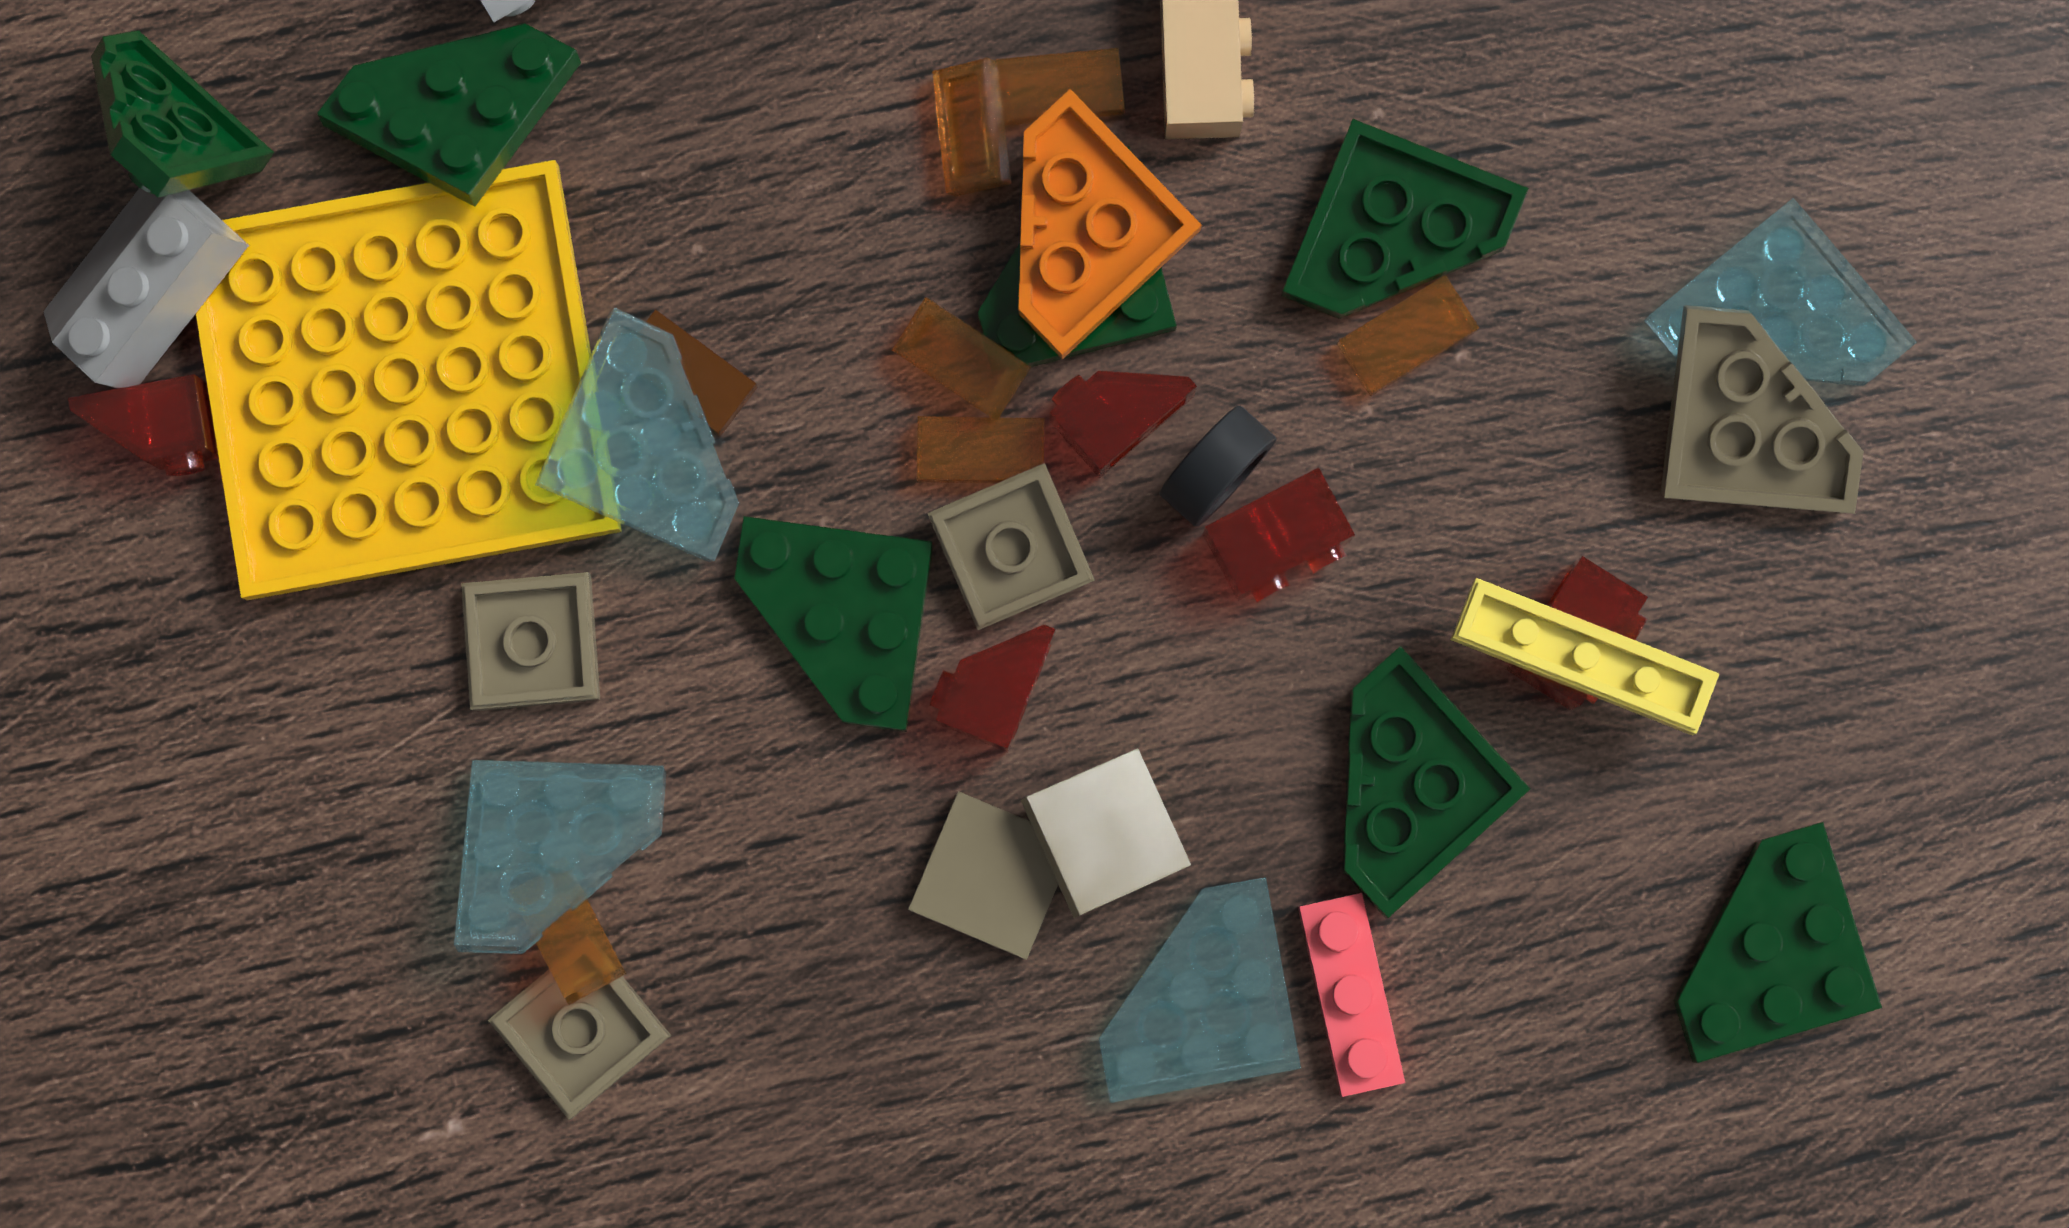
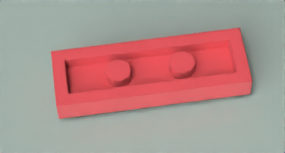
(1351, 995)

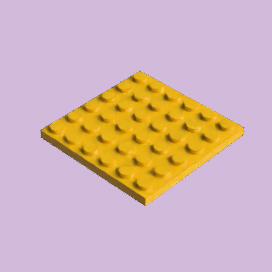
(396, 381)

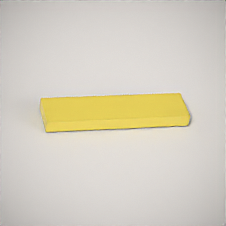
(1585, 656)

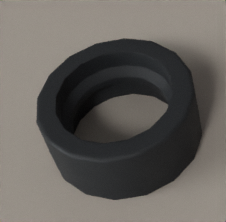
(1217, 465)

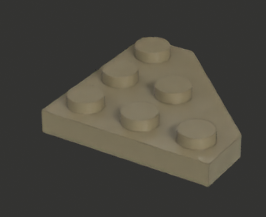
(1751, 423)

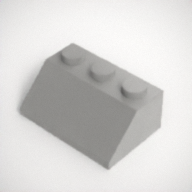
(141, 286)

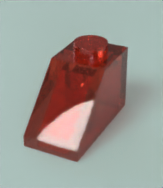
(1116, 412)
(157, 421)
(993, 688)

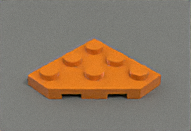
(1088, 224)

